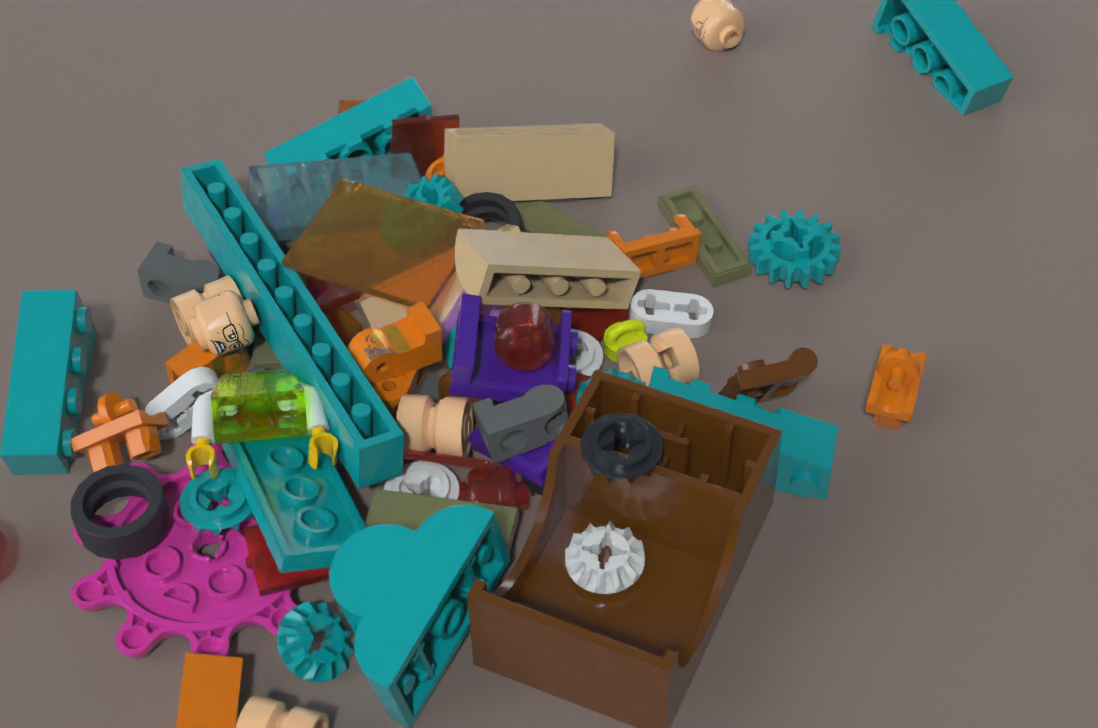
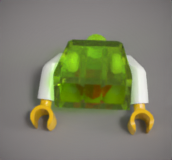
(258, 408)

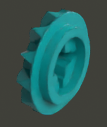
(199, 494)
(296, 636)

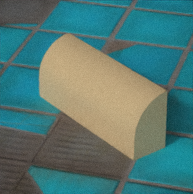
(531, 161)
(544, 269)

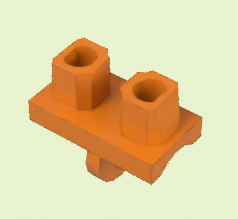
(895, 386)
(119, 424)

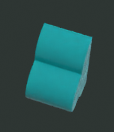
(411, 600)

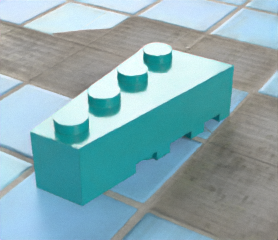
(947, 49)
(357, 131)
(47, 381)
(805, 443)

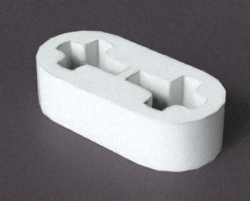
(672, 311)
(179, 399)

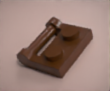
(771, 380)

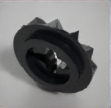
(634, 433)

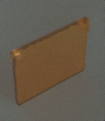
(381, 244)

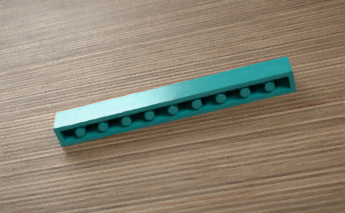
(293, 323)

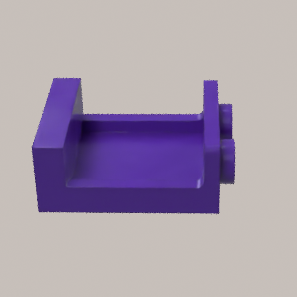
(481, 374)

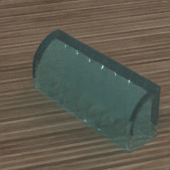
(293, 193)

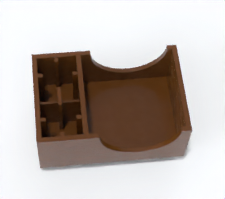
(697, 525)

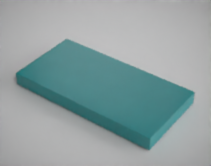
(297, 507)

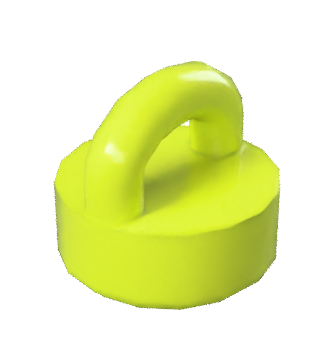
(622, 334)

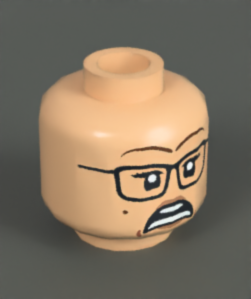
(718, 24)
(224, 323)

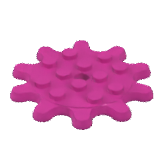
(174, 588)

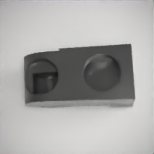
(167, 276)
(521, 422)

